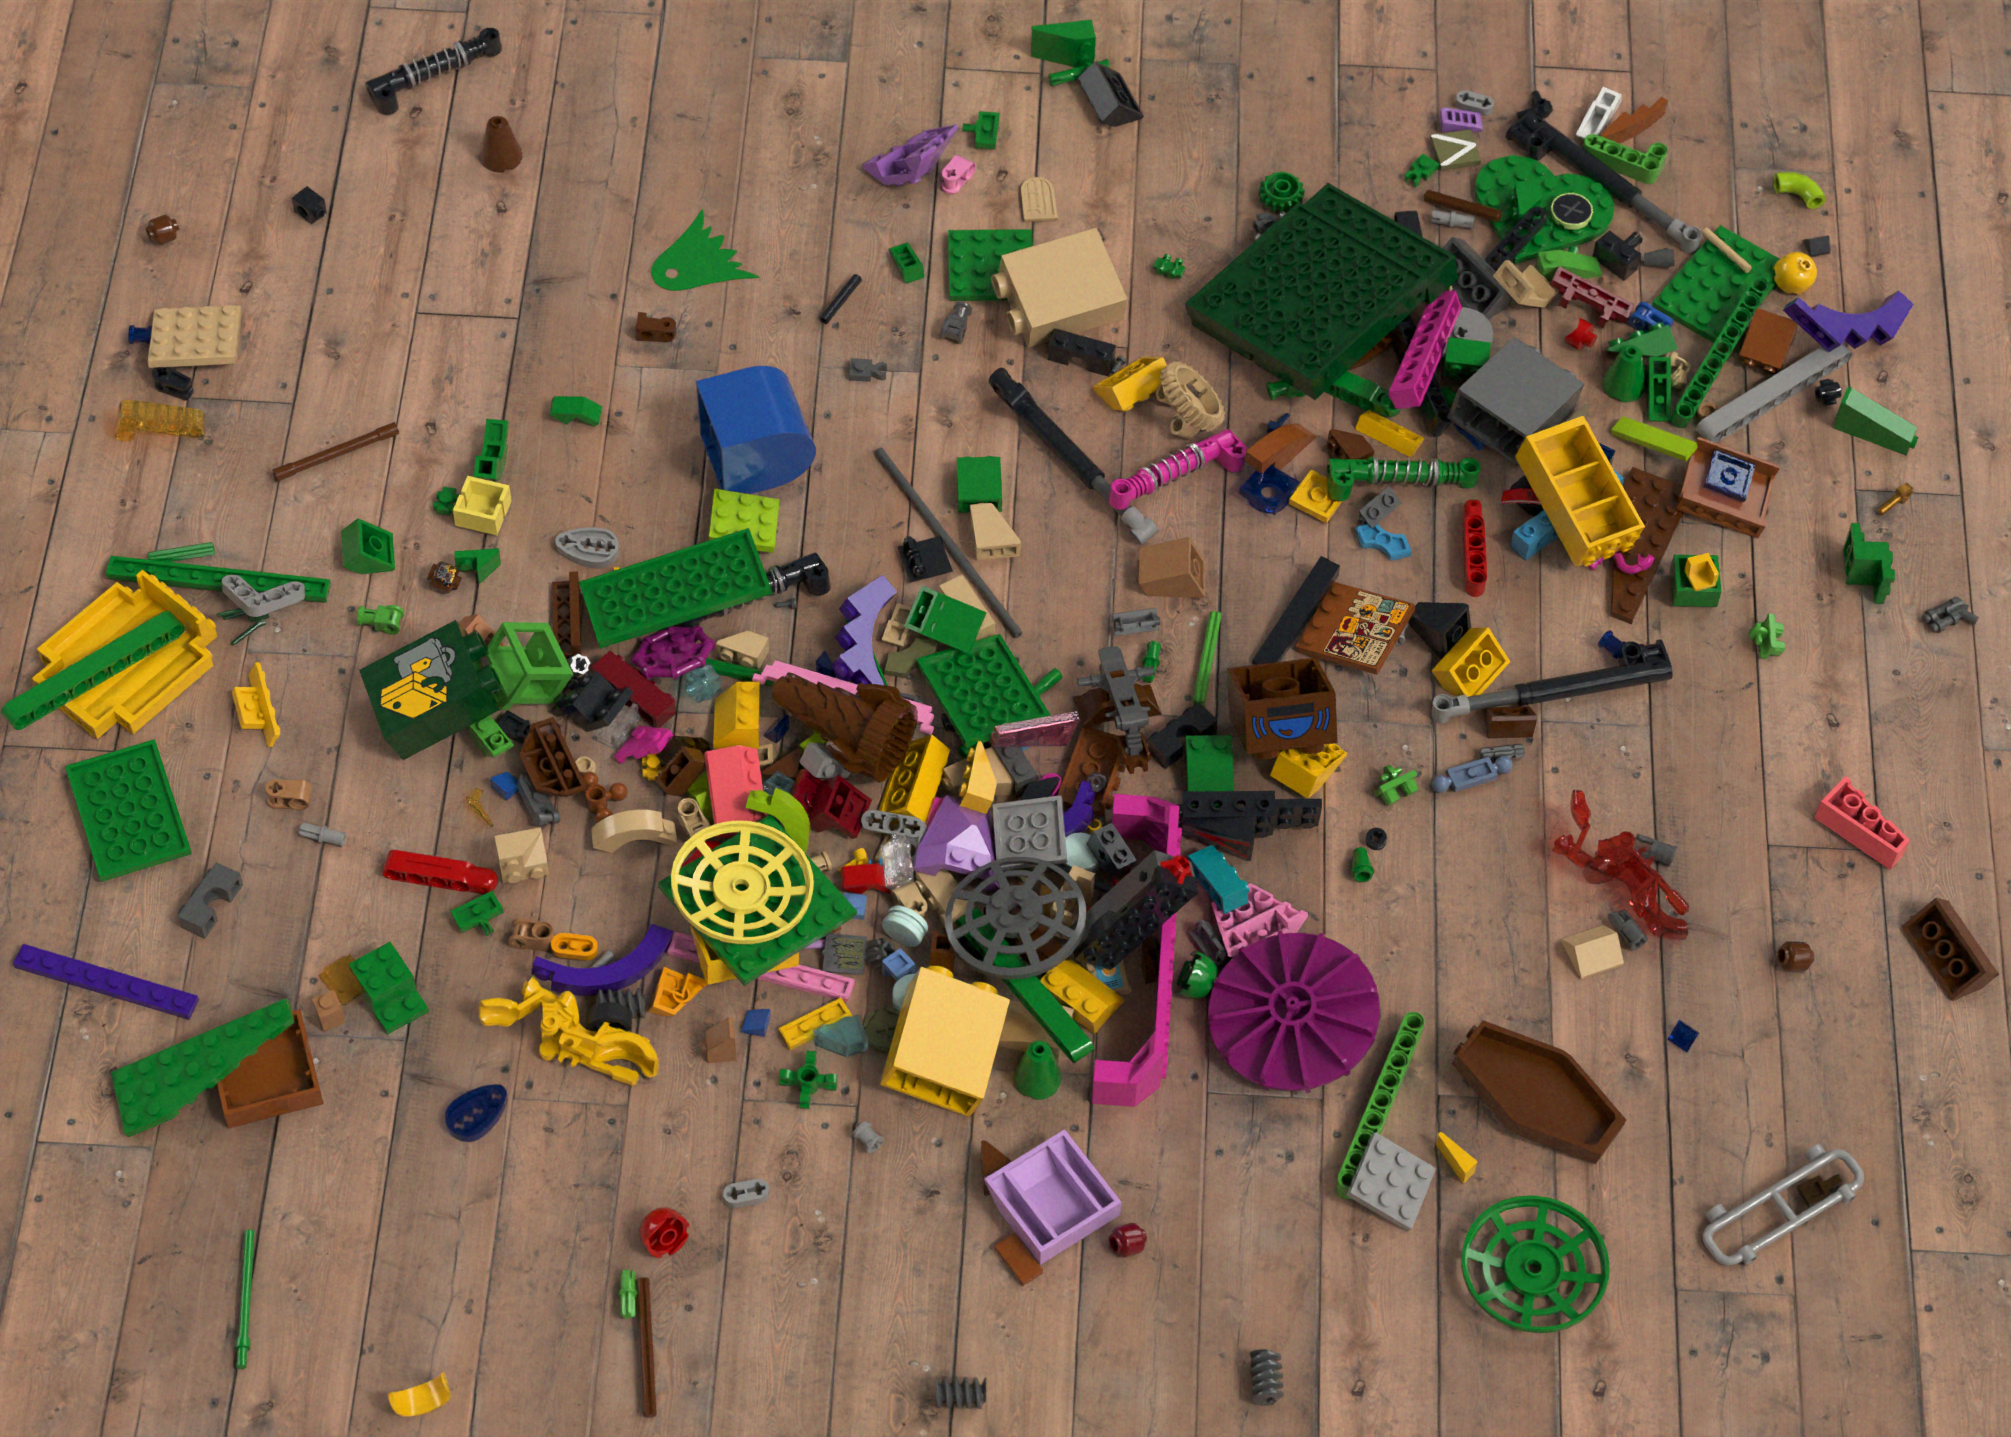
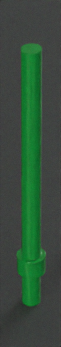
(242, 1342)

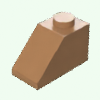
(720, 1042)

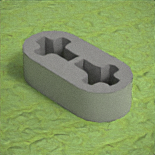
(1474, 102)
(746, 1193)

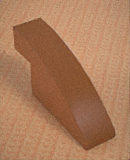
(1278, 447)

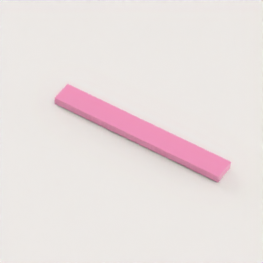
(796, 977)

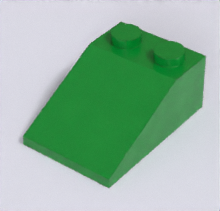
(1064, 42)
(1209, 763)

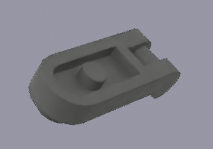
(537, 802)

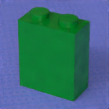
(978, 482)

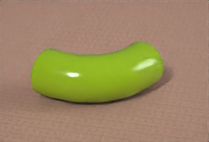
(1802, 186)

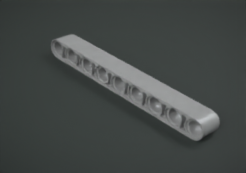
(1772, 393)

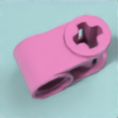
(956, 174)

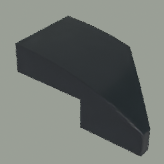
(1041, 788)

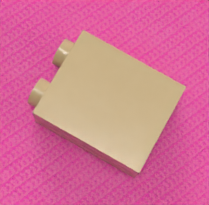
(1060, 286)

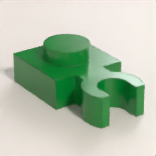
(1422, 168)

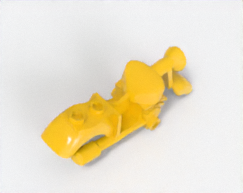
(568, 1039)

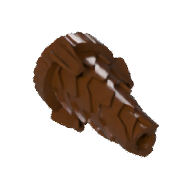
(862, 730)

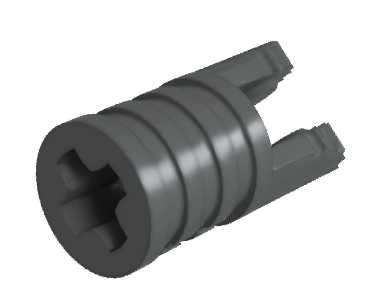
(1660, 851)
(1628, 929)

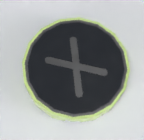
(1571, 211)

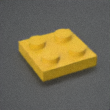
(1314, 497)

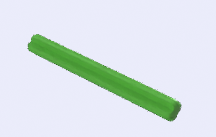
(1207, 658)

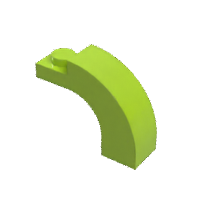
(786, 810)

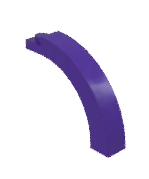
(611, 976)

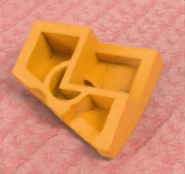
(674, 991)

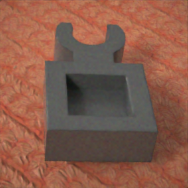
(863, 370)

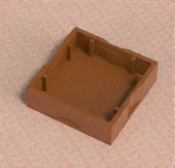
(273, 1080)

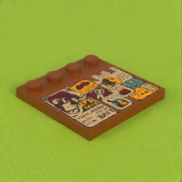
(1355, 628)

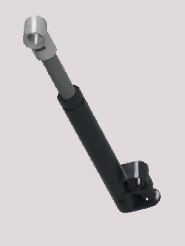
(1540, 138)
(1023, 404)
(1643, 666)

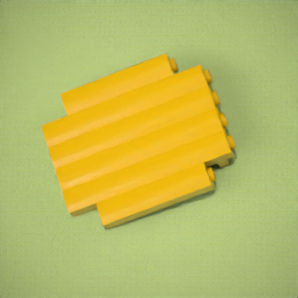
(149, 684)

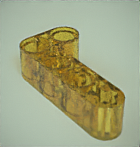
(157, 418)

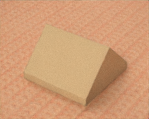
(1594, 951)

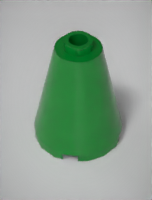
(1625, 375)
(1038, 1072)

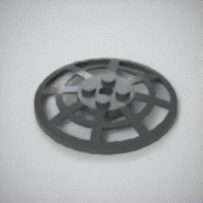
(1015, 925)

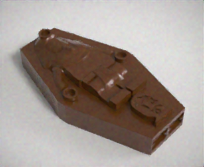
(1538, 1091)

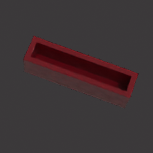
(653, 704)

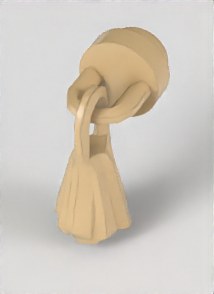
(1679, 377)

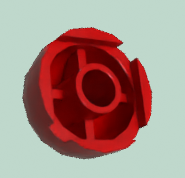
(663, 1231)

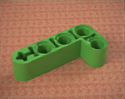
(1626, 160)

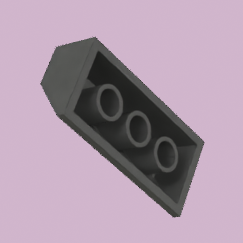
(1475, 281)

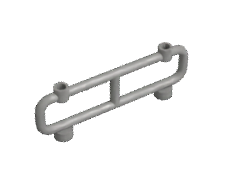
(1817, 1157)

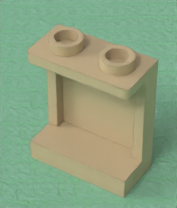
(1527, 287)
(1085, 881)

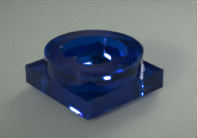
(1271, 477)

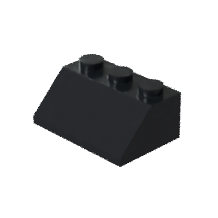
(1109, 95)

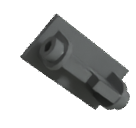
(1379, 508)
(1136, 621)
(1210, 942)

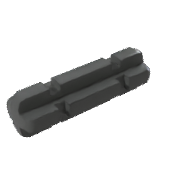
(1506, 750)

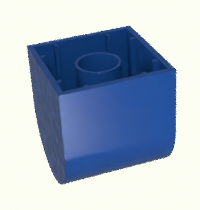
(753, 429)

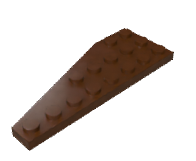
(1656, 506)

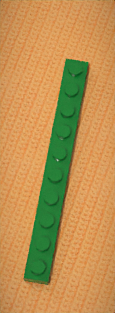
(211, 577)

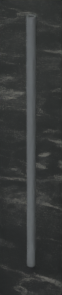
(940, 531)

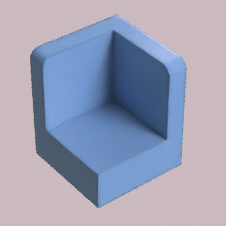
(898, 965)

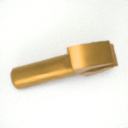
(1902, 495)

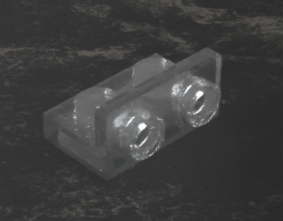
(618, 730)
(897, 862)

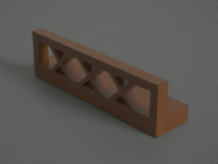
(573, 615)

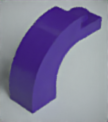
(1080, 813)

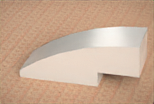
(1600, 113)

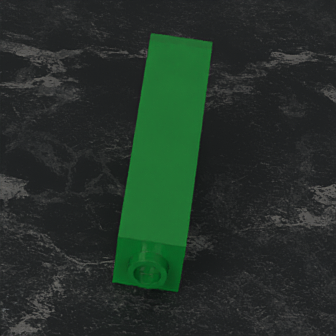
(1874, 423)

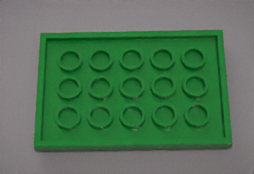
(1712, 284)
(981, 688)
(128, 810)

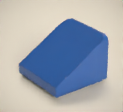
(504, 784)
(757, 1022)

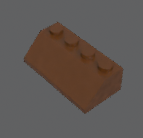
(1949, 949)

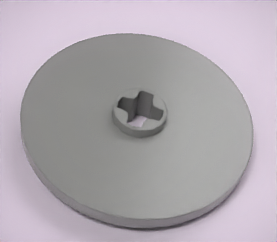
(1473, 327)

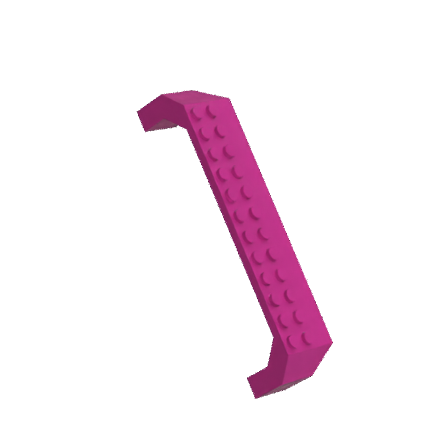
(1133, 1081)

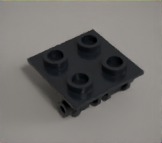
(924, 558)

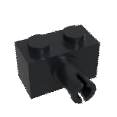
(1617, 254)

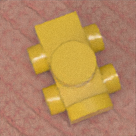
(653, 765)

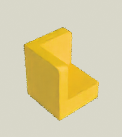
(1701, 572)

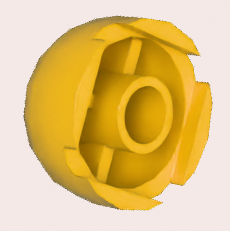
(1795, 273)

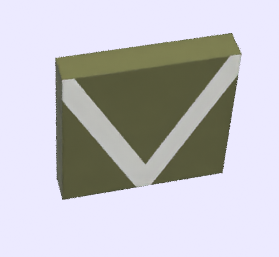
(1455, 149)

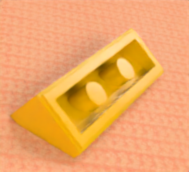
(1389, 433)

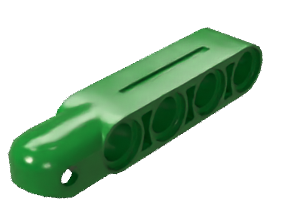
(1363, 394)

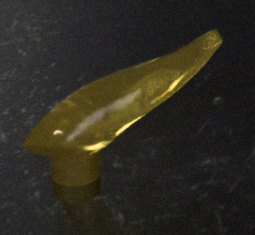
(477, 807)

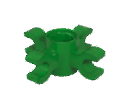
(809, 1070)

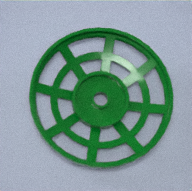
(1539, 1253)

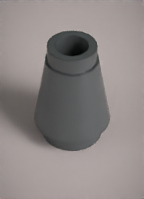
(1660, 258)

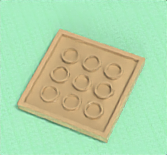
(195, 336)

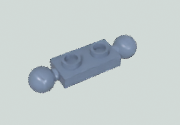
(1471, 774)

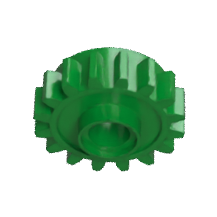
(1281, 191)

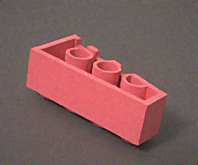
(1862, 824)

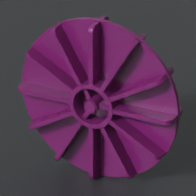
(1294, 1011)

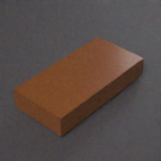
(1018, 1259)

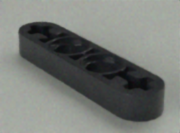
(1519, 241)

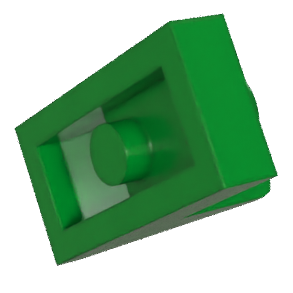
(482, 560)

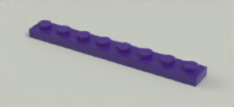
(106, 981)

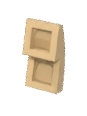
(895, 631)

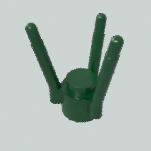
(260, 621)

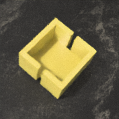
(482, 505)

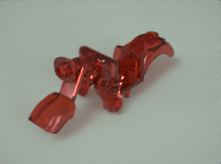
(1621, 861)

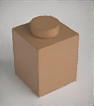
(328, 1010)

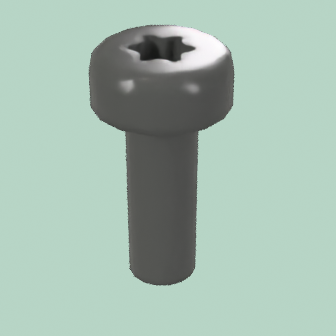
(1120, 360)
(793, 603)

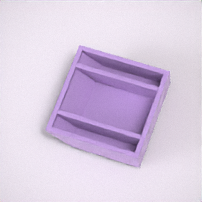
(1053, 1197)

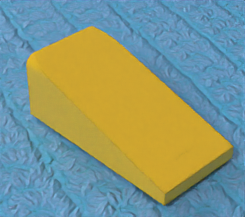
(1458, 1159)

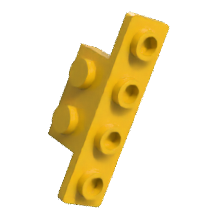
(255, 707)

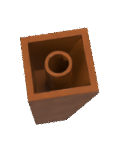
(1768, 341)

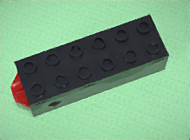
(1135, 909)

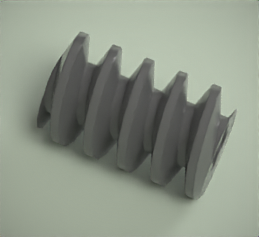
(635, 1002)
(1265, 1377)
(960, 1392)

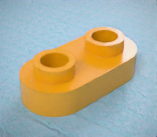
(575, 945)

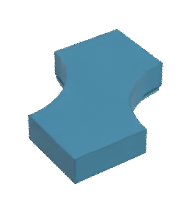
(1392, 545)

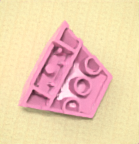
(1256, 920)

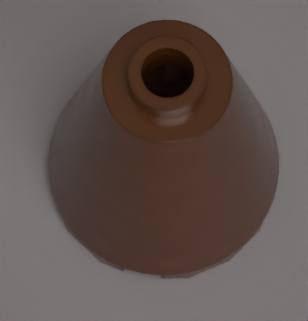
(500, 146)

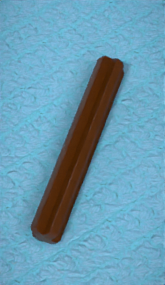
(1462, 205)

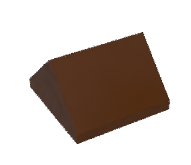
(1510, 722)

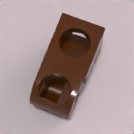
(655, 329)

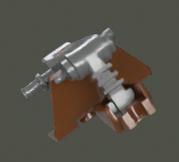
(1120, 701)

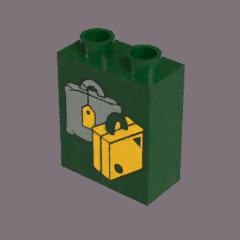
(431, 688)

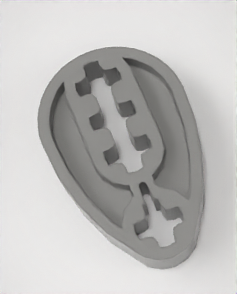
(588, 557)

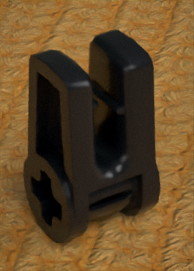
(172, 382)

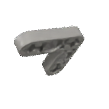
(257, 603)
(914, 839)

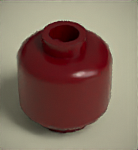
(1127, 1240)

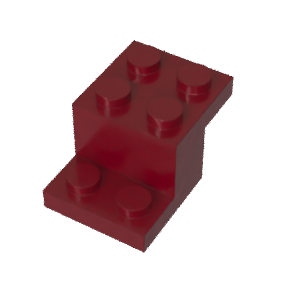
(831, 803)

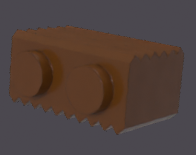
(681, 771)

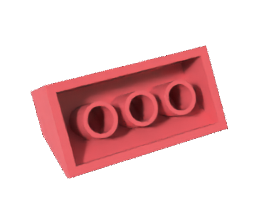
(731, 777)

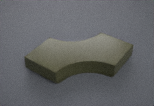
(903, 662)

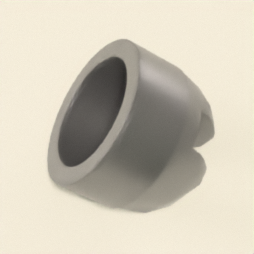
(1099, 778)

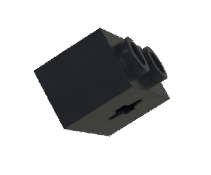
(1111, 852)

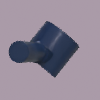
(1272, 425)

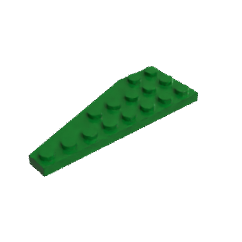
(168, 1080)

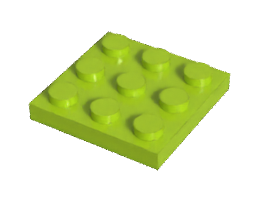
(740, 511)

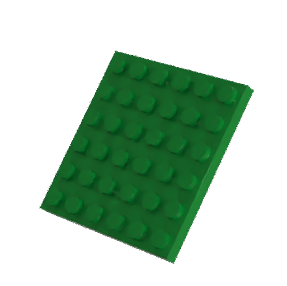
(749, 961)

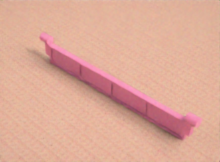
(780, 669)

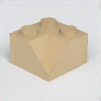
(521, 855)

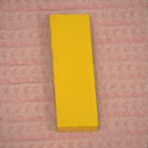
(802, 1029)

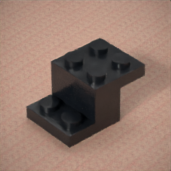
(591, 701)

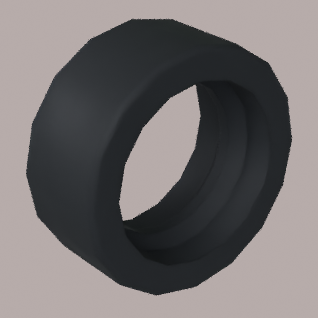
(609, 1012)

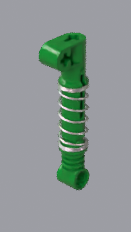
(1373, 471)

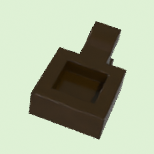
(1816, 1190)

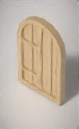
(1038, 200)

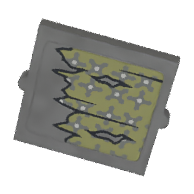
(844, 954)

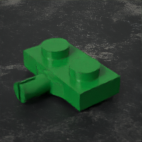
(985, 129)
(477, 913)

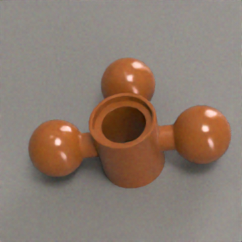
(594, 790)

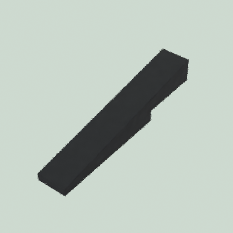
(1298, 612)

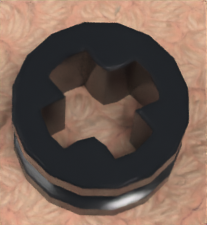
(1379, 833)

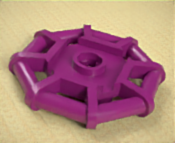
(674, 652)

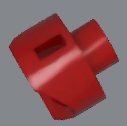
(1582, 335)

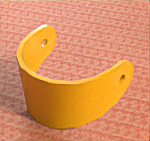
(421, 1398)

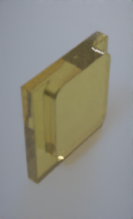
(341, 979)

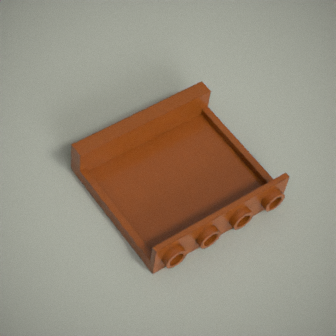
(1715, 507)

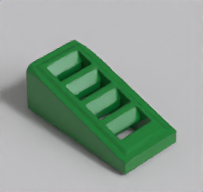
(907, 264)

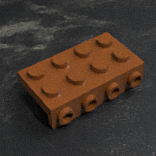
(1093, 753)

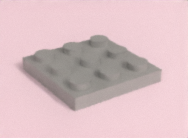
(1030, 830)
(1391, 1181)

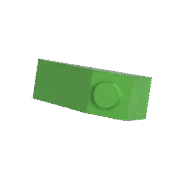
(1579, 264)

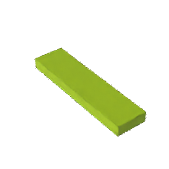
(1654, 438)

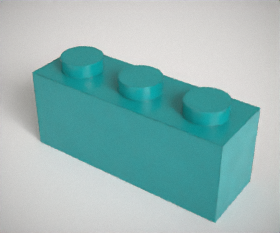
(1219, 879)

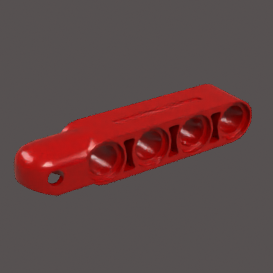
(1474, 536)
(438, 872)

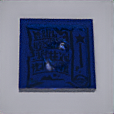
(1729, 475)

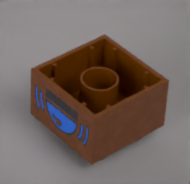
(1282, 707)

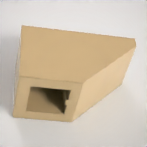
(744, 649)

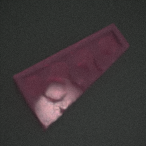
(1043, 731)

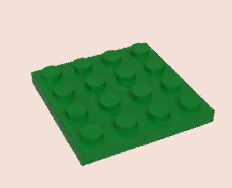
(977, 256)

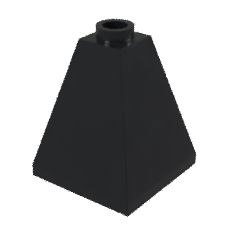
(1440, 624)

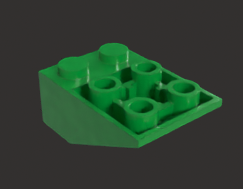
(1654, 342)
(945, 619)

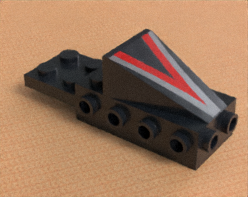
(1235, 827)

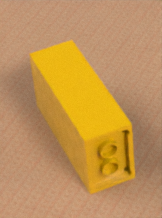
(1579, 492)

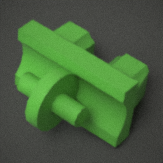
(1765, 636)
(1387, 790)

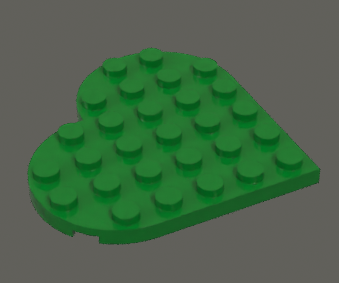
(1494, 188)

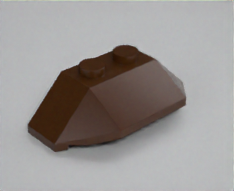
(550, 761)

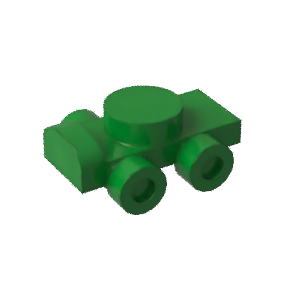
(1169, 268)
(446, 498)

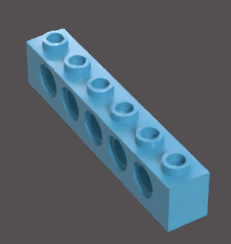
(1536, 533)

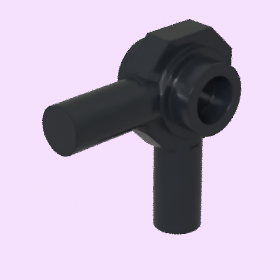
(1541, 106)

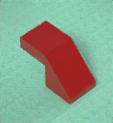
(863, 877)

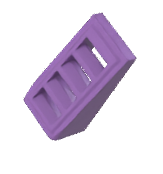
(1449, 124)

